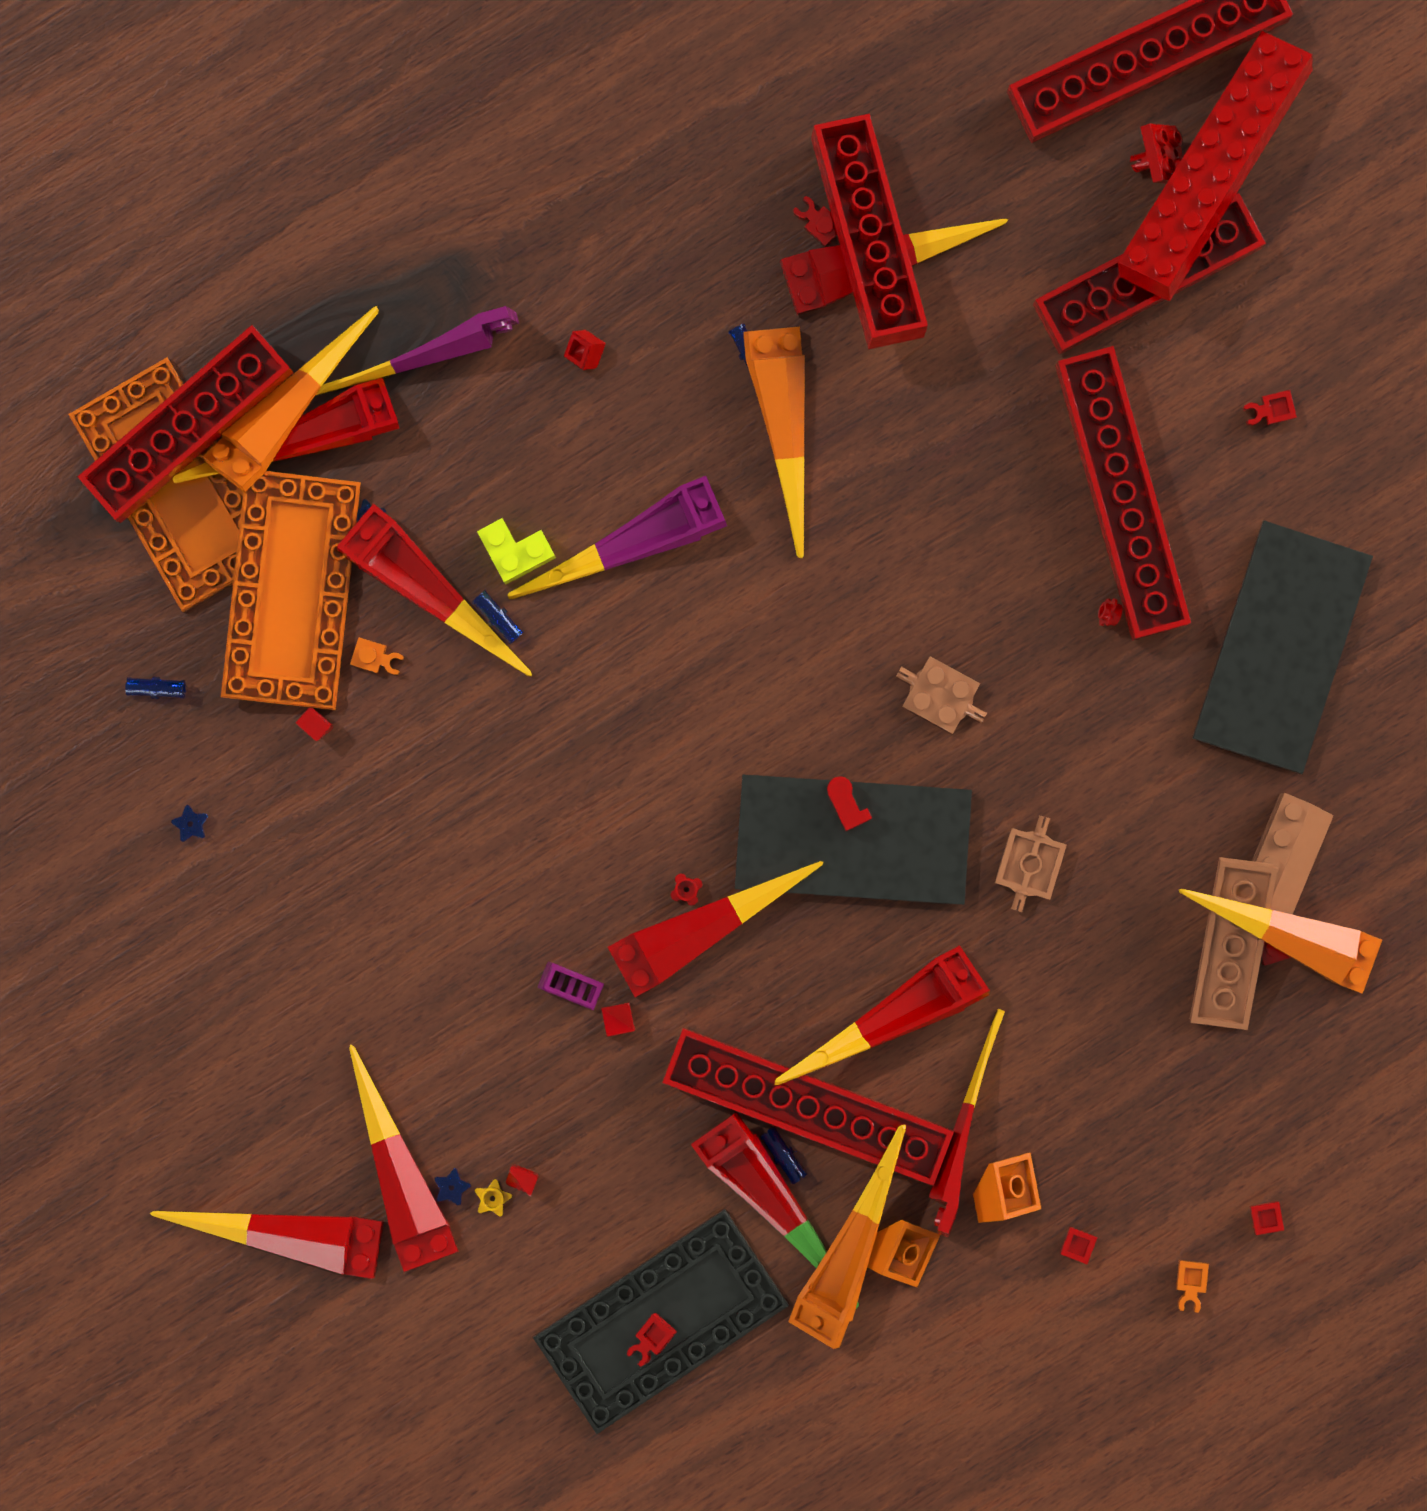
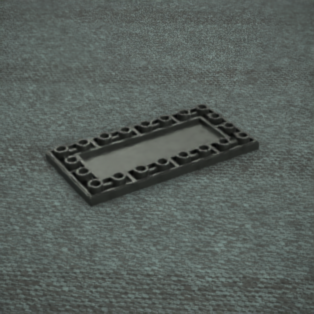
(1282, 647)
(906, 851)
(700, 1285)

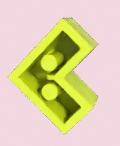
(514, 558)

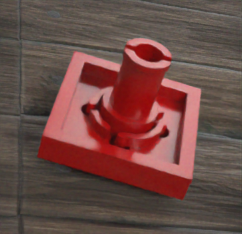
(1162, 151)

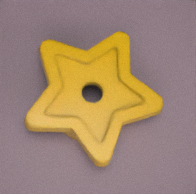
(488, 1205)

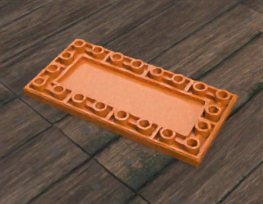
(186, 524)
(290, 591)

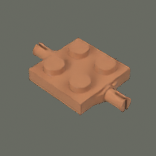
(941, 694)
(1030, 863)

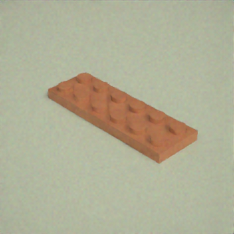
(1230, 953)

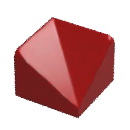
(584, 349)
(314, 724)
(618, 1019)
(522, 1179)

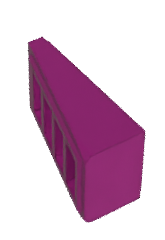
(548, 975)

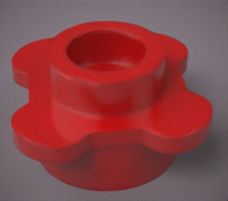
(1110, 612)
(693, 885)

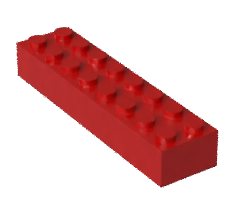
(869, 231)
(1105, 300)
(185, 424)

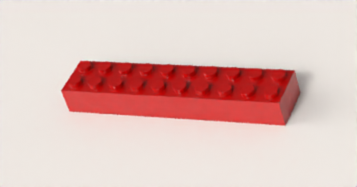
(1138, 60)
(1215, 166)
(1122, 493)
(805, 1105)

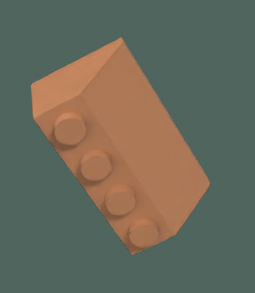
(1292, 843)

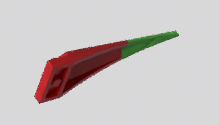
(747, 1168)

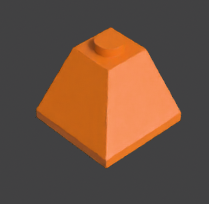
(1007, 1190)
(903, 1252)

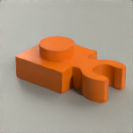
(372, 656)
(1191, 1279)

